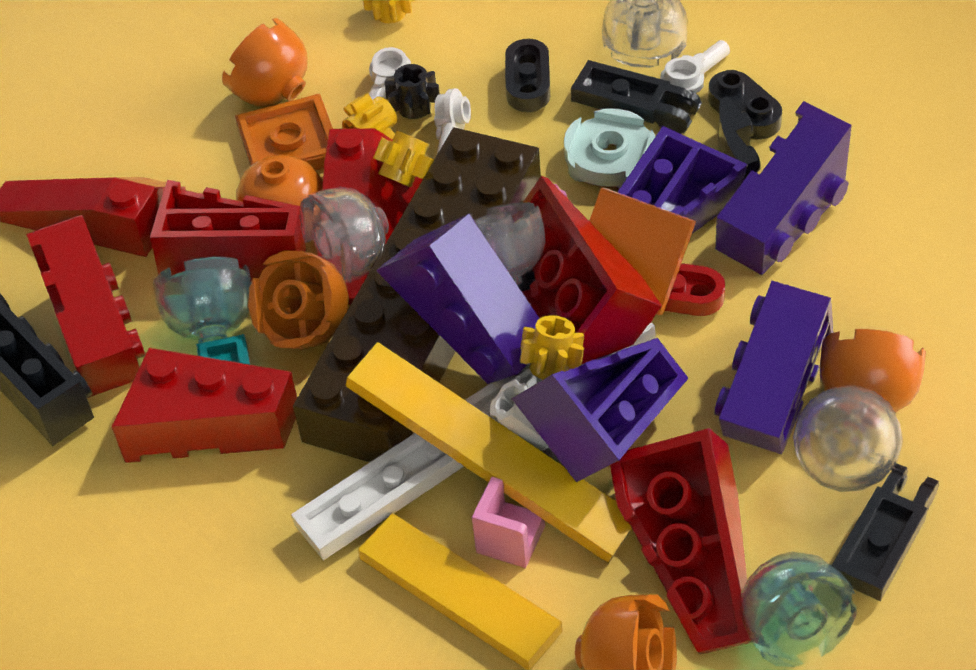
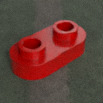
(696, 291)

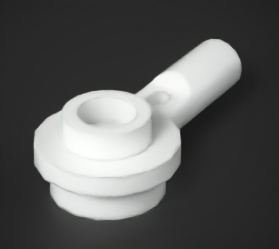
(383, 69)
(689, 70)
(450, 112)

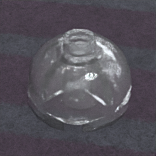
(644, 30)
(344, 229)
(515, 236)
(847, 438)

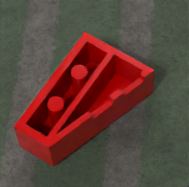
(207, 226)
(86, 306)
(203, 404)

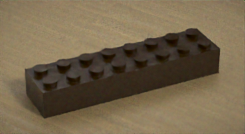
(464, 179)

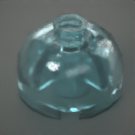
(204, 299)
(796, 606)

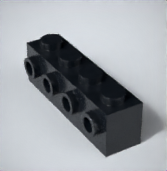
(39, 381)

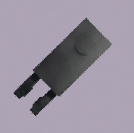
(644, 95)
(884, 534)

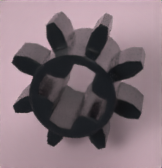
(412, 91)

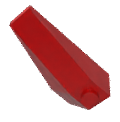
(352, 165)
(689, 525)

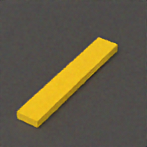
(490, 450)

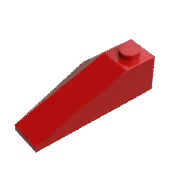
(115, 209)
(587, 278)

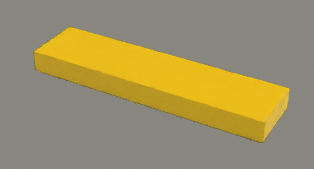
(461, 591)

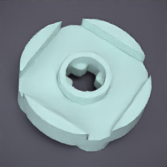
(586, 142)

